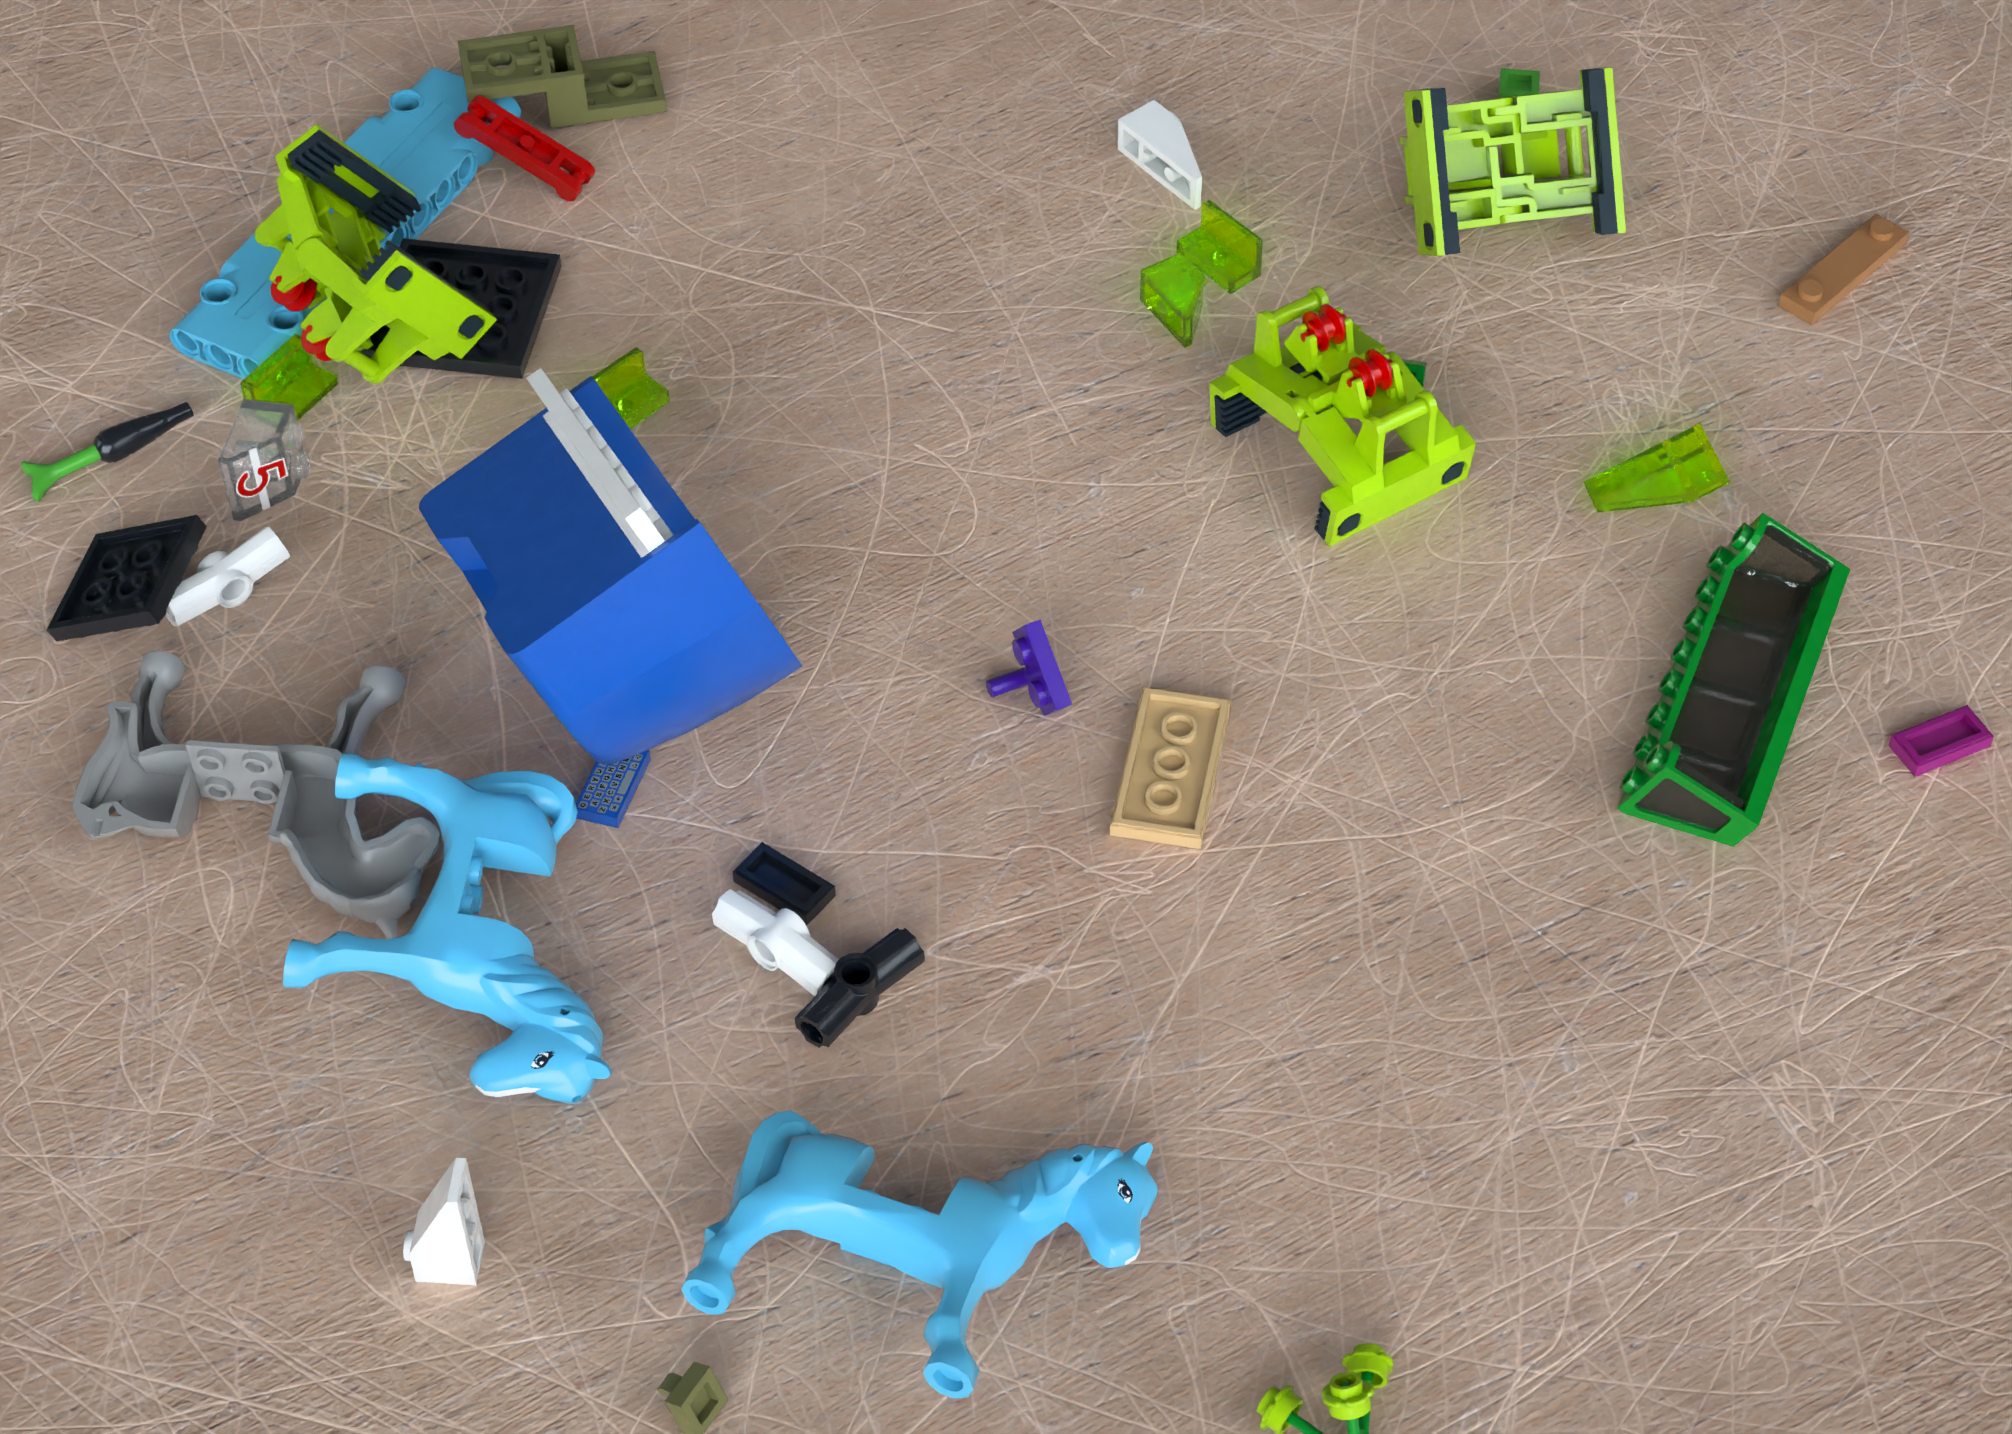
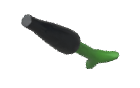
(109, 446)

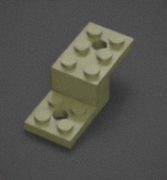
(552, 64)

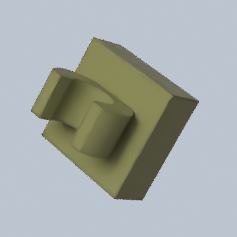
(693, 1398)

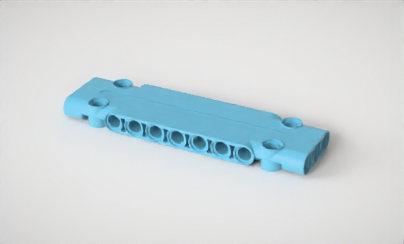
(415, 144)

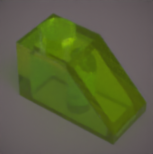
(1174, 295)

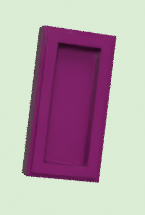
(1941, 740)

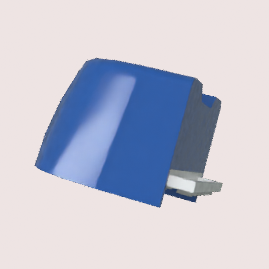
(603, 578)

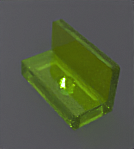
(1223, 249)
(289, 379)
(631, 389)

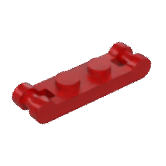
(525, 146)

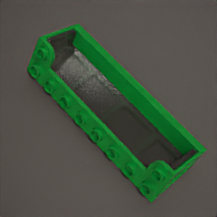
(1735, 685)

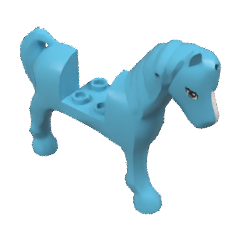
(471, 958)
(975, 1244)

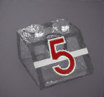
(262, 457)

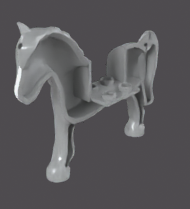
(161, 784)

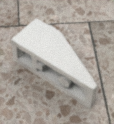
(1160, 147)
(447, 1232)

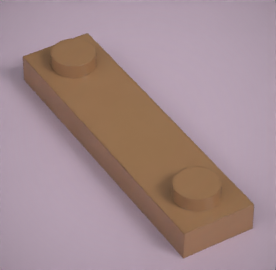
(1843, 269)

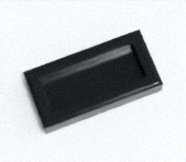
(784, 883)

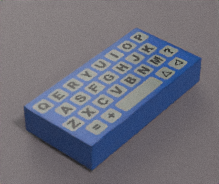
(611, 790)

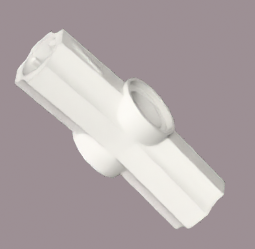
(226, 577)
(775, 939)

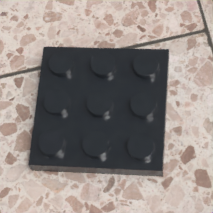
(127, 578)

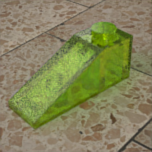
(1662, 475)

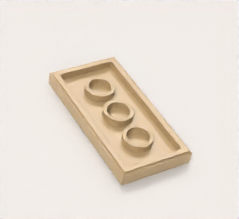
(1170, 768)

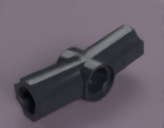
(872, 973)

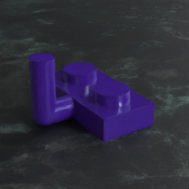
(1040, 671)

